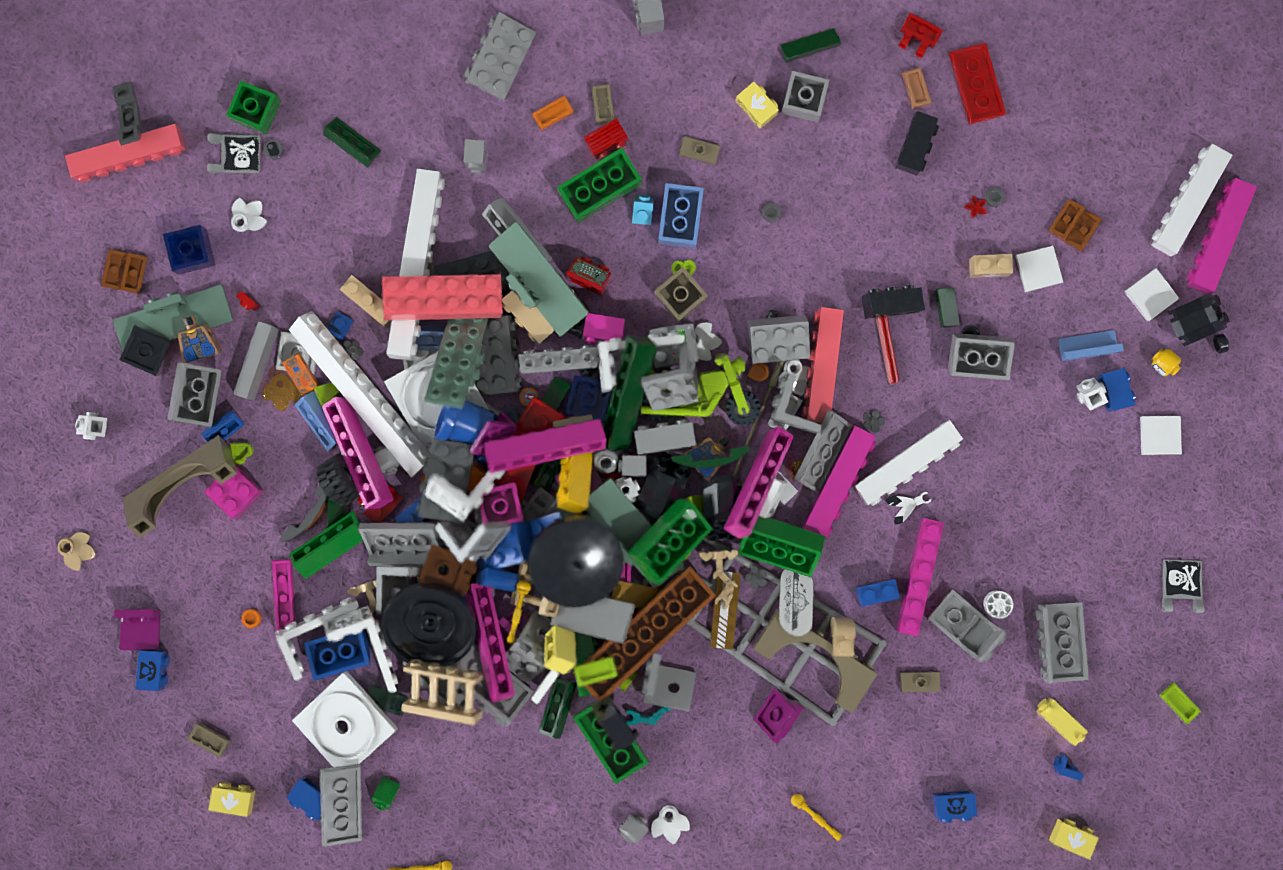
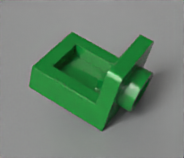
(385, 794)

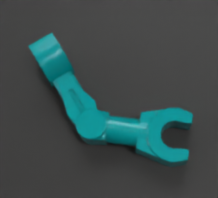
(650, 719)

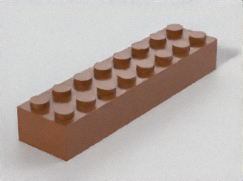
(651, 628)

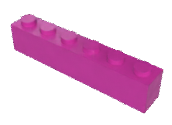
(1221, 236)
(544, 446)
(357, 453)
(758, 482)
(839, 482)
(919, 577)
(490, 644)

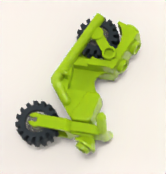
(741, 406)

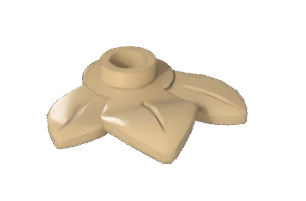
(79, 550)

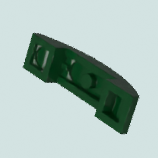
(735, 453)

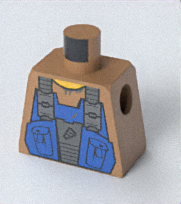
(197, 341)
(708, 450)

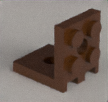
(458, 574)

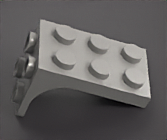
(966, 626)

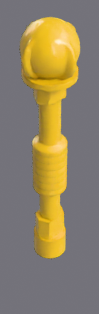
(523, 588)
(798, 801)
(445, 865)

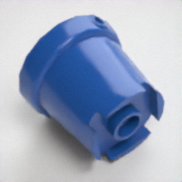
(462, 423)

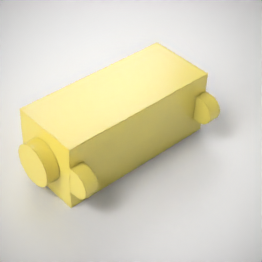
(1061, 721)

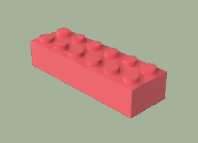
(442, 297)

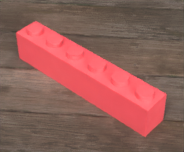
(114, 157)
(823, 364)

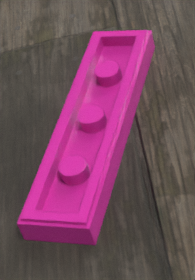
(283, 593)

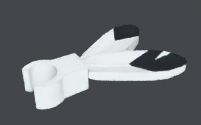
(908, 506)

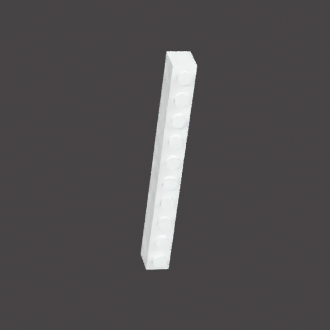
(417, 255)
(360, 392)

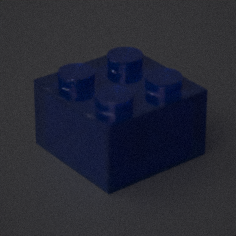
(189, 249)
(587, 399)

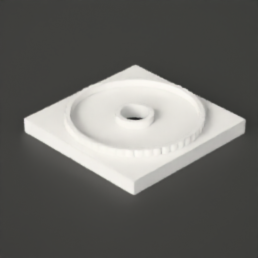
(409, 391)
(346, 702)

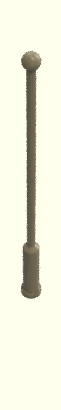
(772, 383)

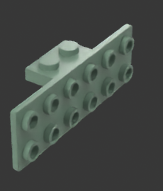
(537, 279)
(167, 314)
(457, 362)
(620, 514)

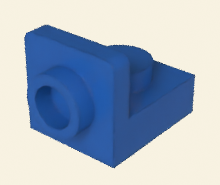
(339, 326)
(1066, 770)

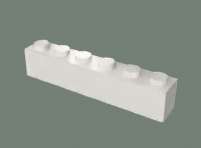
(1191, 199)
(908, 462)

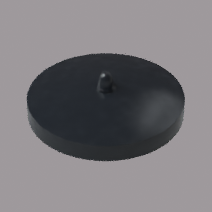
(575, 561)
(429, 624)

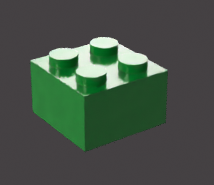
(253, 107)

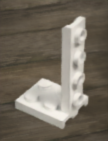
(606, 360)
(454, 498)
(311, 621)
(354, 623)

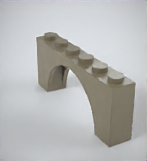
(145, 502)
(853, 676)

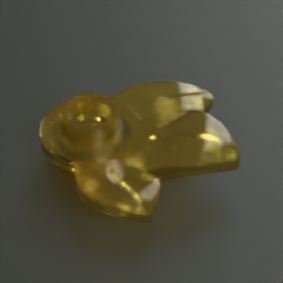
(281, 395)

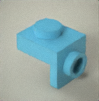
(643, 209)

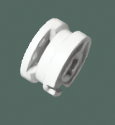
(998, 604)

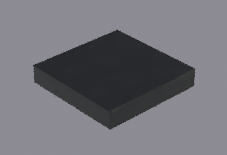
(145, 350)

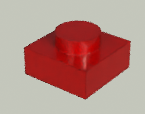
(247, 302)

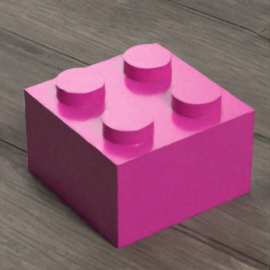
(602, 328)
(234, 494)
(502, 505)

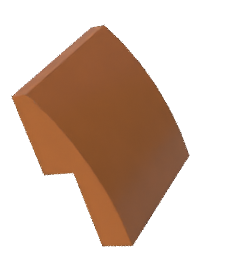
(1075, 225)
(124, 271)

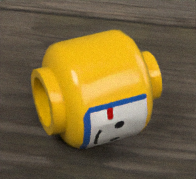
(1166, 362)

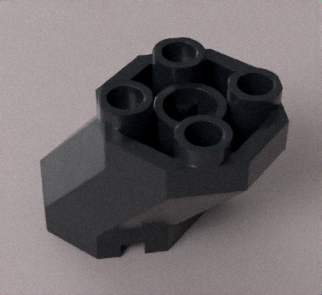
(1198, 319)
(663, 485)
(717, 503)

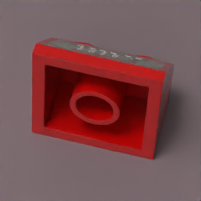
(588, 275)

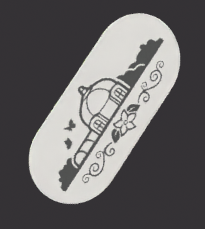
(796, 603)

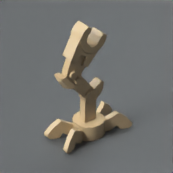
(367, 587)
(726, 593)

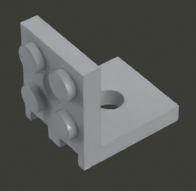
(681, 382)
(780, 404)
(466, 543)
(393, 578)
(529, 648)
(659, 678)

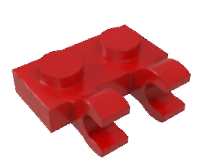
(920, 30)
(379, 515)

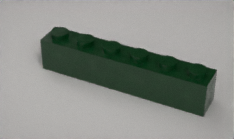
(628, 392)

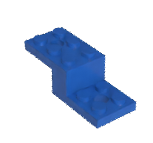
(517, 543)

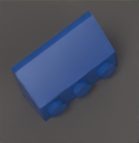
(338, 656)

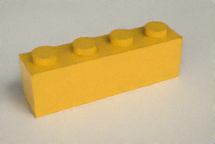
(575, 482)

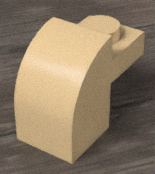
(843, 634)

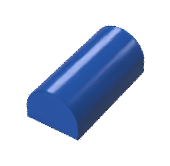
(224, 426)
(497, 579)

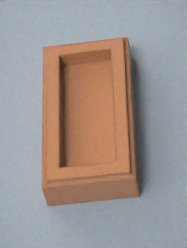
(916, 88)

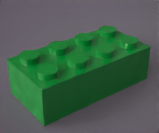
(599, 185)
(669, 541)
(783, 546)
(618, 762)

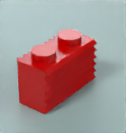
(606, 139)

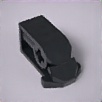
(614, 724)

